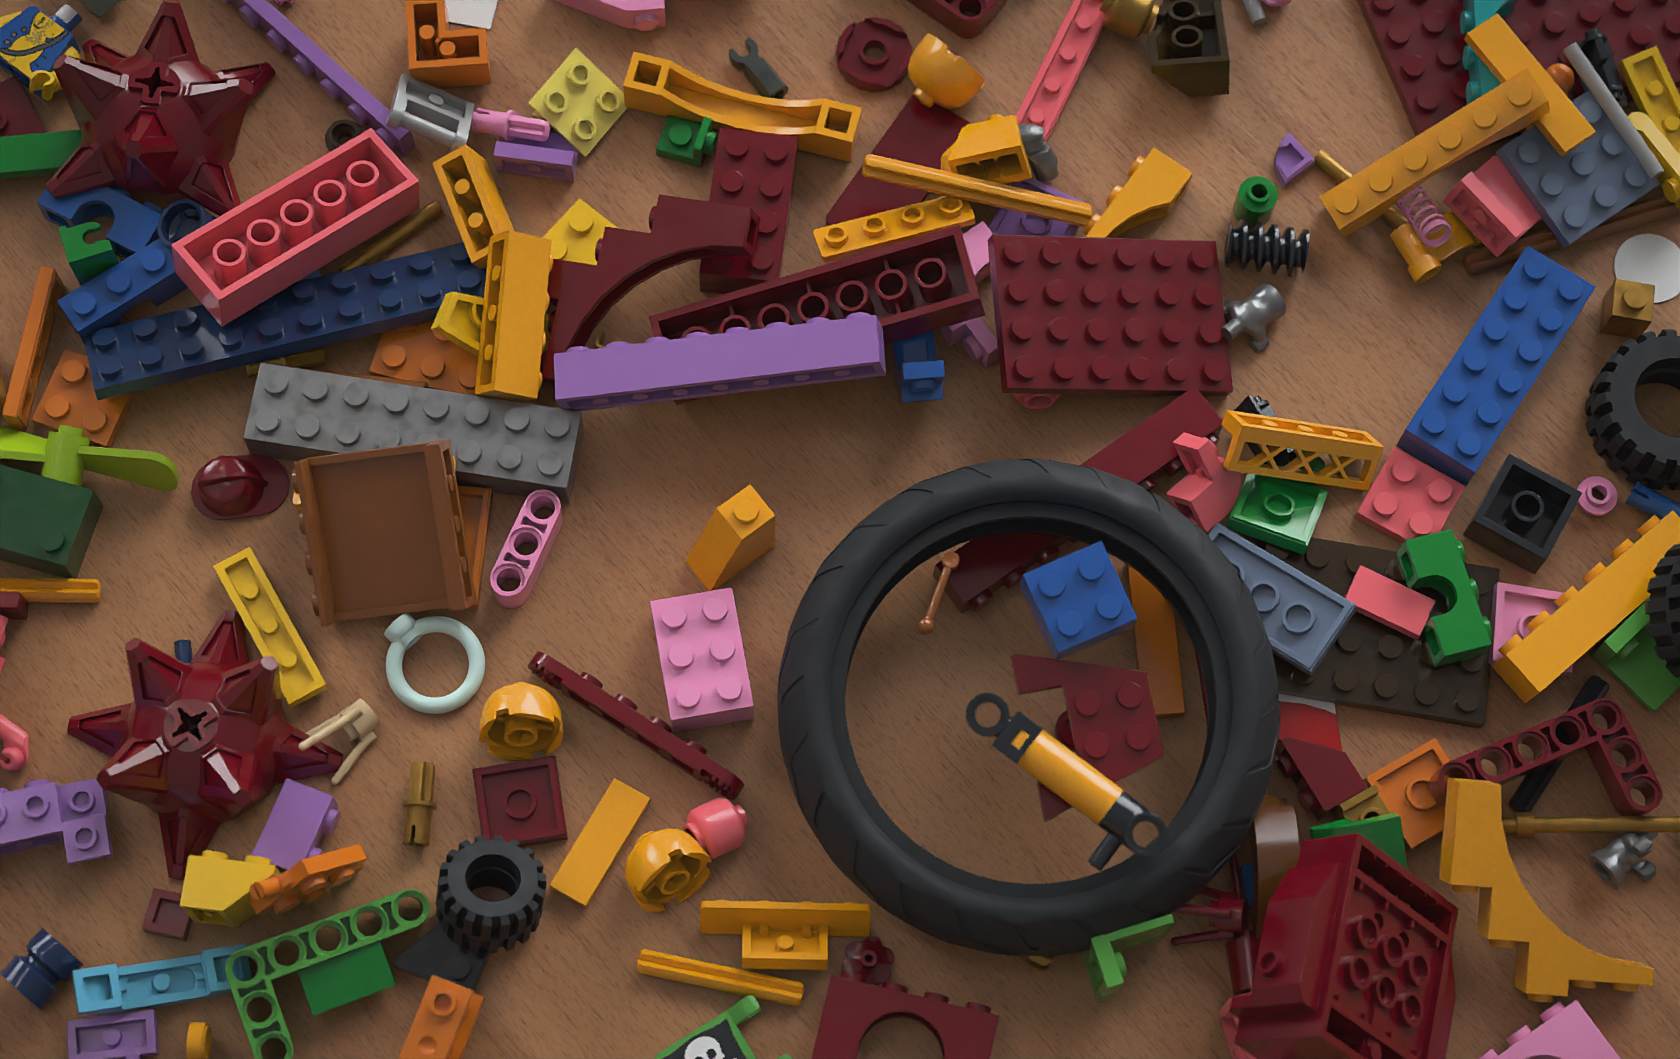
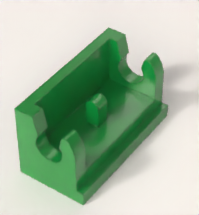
(86, 259)
(347, 977)

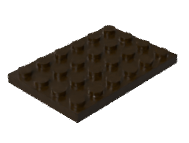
(1376, 664)

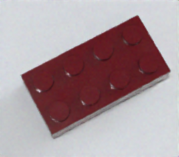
(758, 174)

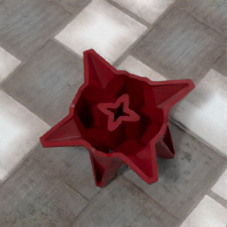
(156, 116)
(242, 745)

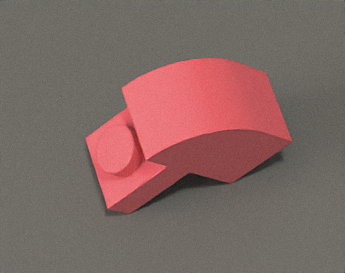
(1208, 488)

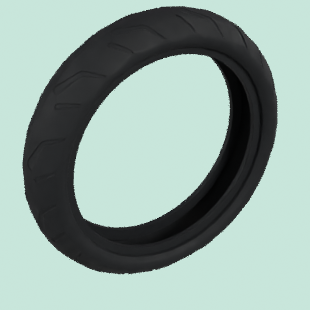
(1076, 505)

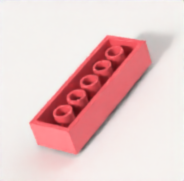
(295, 226)

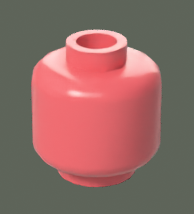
(717, 826)

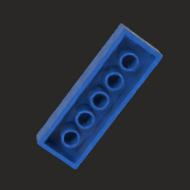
(1495, 366)

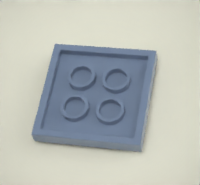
(1583, 186)

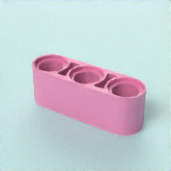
(528, 567)

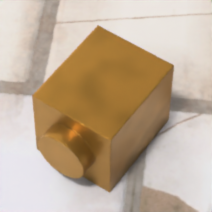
(1627, 308)

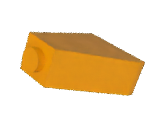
(732, 539)

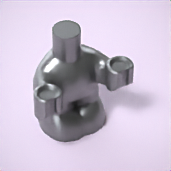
(1253, 315)
(1621, 856)

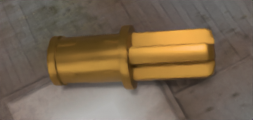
(300, 360)
(419, 804)

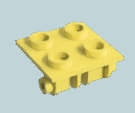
(579, 102)

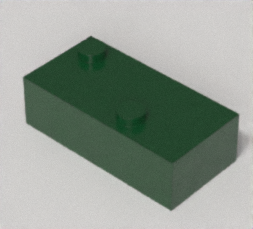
(45, 522)

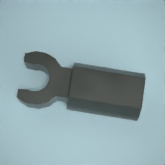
(758, 72)

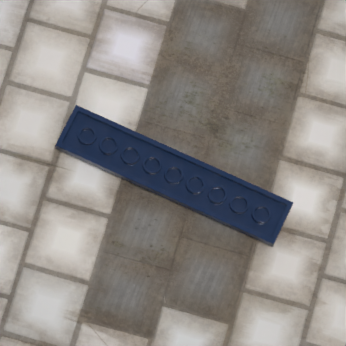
(292, 321)

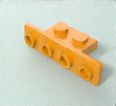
(891, 227)
(785, 932)

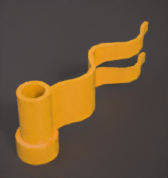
(1425, 260)

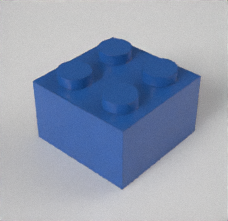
(1078, 601)

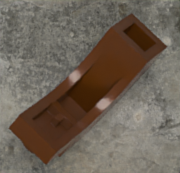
(1273, 852)

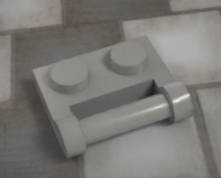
(430, 112)

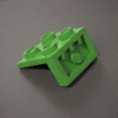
(1635, 664)
(1104, 958)

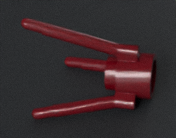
(1226, 914)

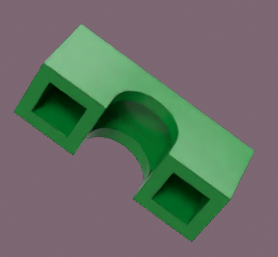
(1439, 564)

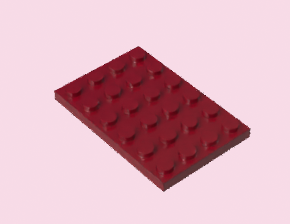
(1108, 316)

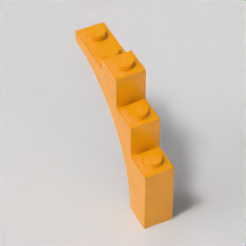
(1478, 856)

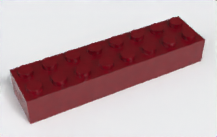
(907, 285)

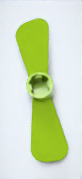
(68, 455)

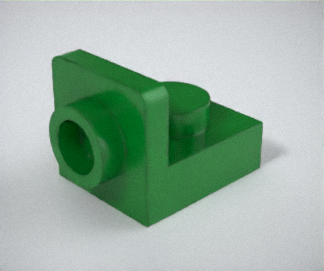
(686, 140)

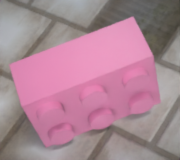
(702, 660)

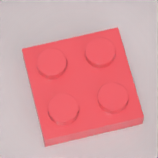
(1409, 498)

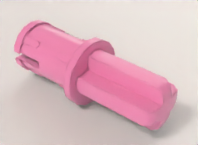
(509, 125)

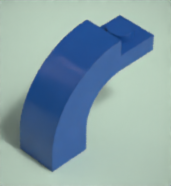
(917, 369)

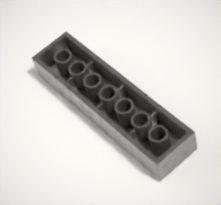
(492, 439)

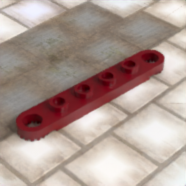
(651, 732)

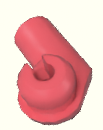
(15, 745)

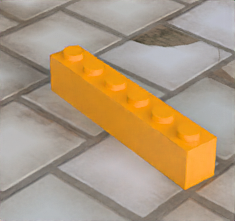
(1586, 614)

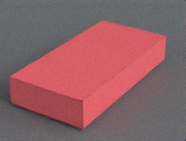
(1389, 602)

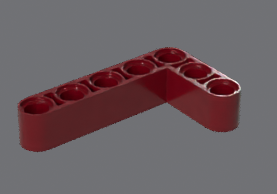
(1549, 750)

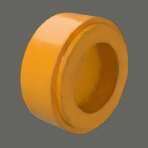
(198, 1041)

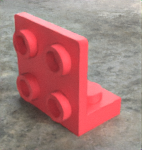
(1493, 206)

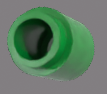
(1255, 200)

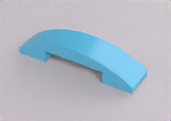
(157, 983)

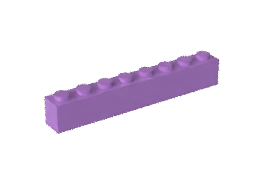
(720, 363)

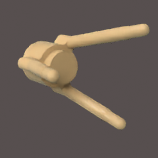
(353, 722)

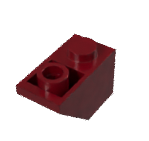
(1320, 774)

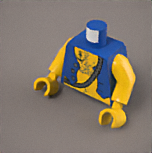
(32, 44)

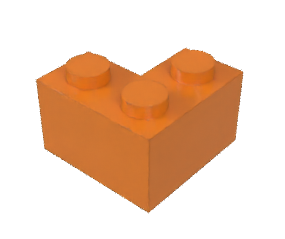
(444, 55)

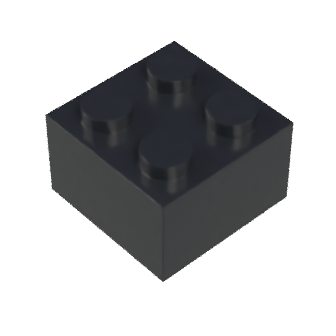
(1522, 514)

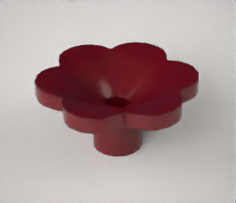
(875, 971)

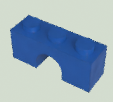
(133, 222)
(139, 278)

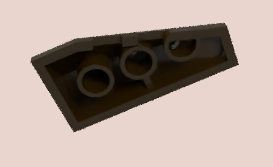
(1191, 47)

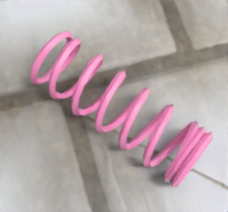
(1428, 225)

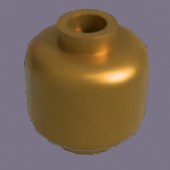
(1129, 16)

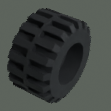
(487, 922)

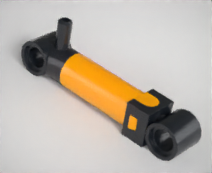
(1070, 779)

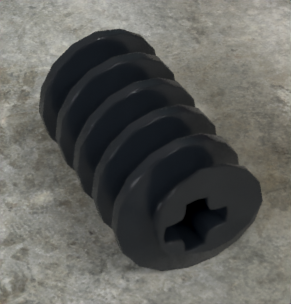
(1266, 247)

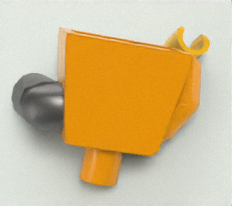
(1001, 152)

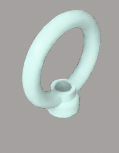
(404, 634)

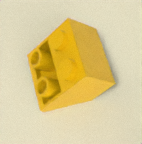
(219, 888)

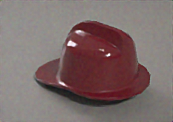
(240, 486)

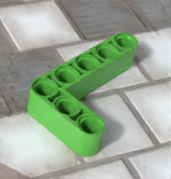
(310, 954)

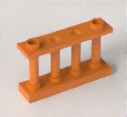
(443, 1022)

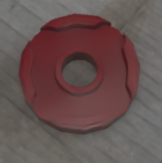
(868, 74)

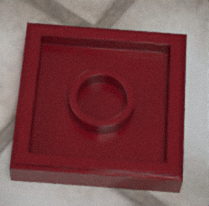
(521, 801)

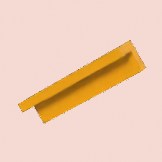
(1299, 436)

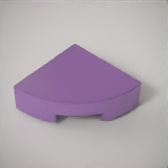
(1291, 160)

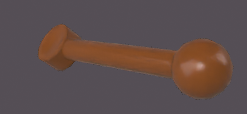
(950, 562)

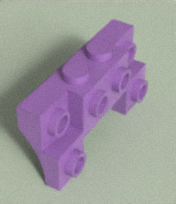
(57, 814)

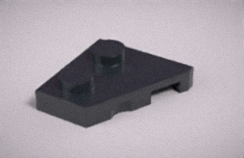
(444, 958)

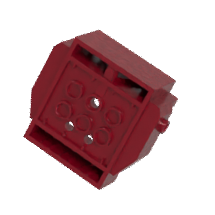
(1350, 961)

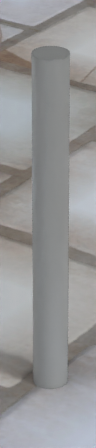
(1613, 110)

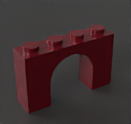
(857, 1007)

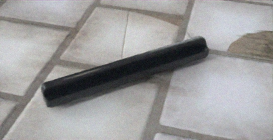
(1536, 782)

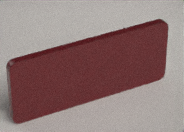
(914, 137)

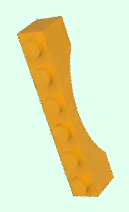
(669, 89)
(1478, 124)
(1148, 196)

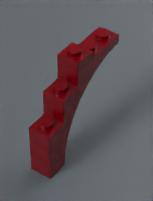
(625, 258)

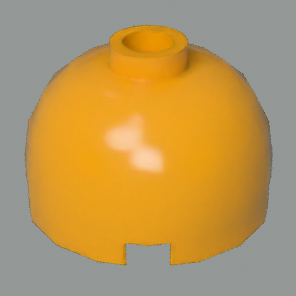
(941, 75)
(520, 721)
(665, 866)

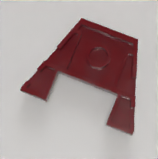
(1107, 714)

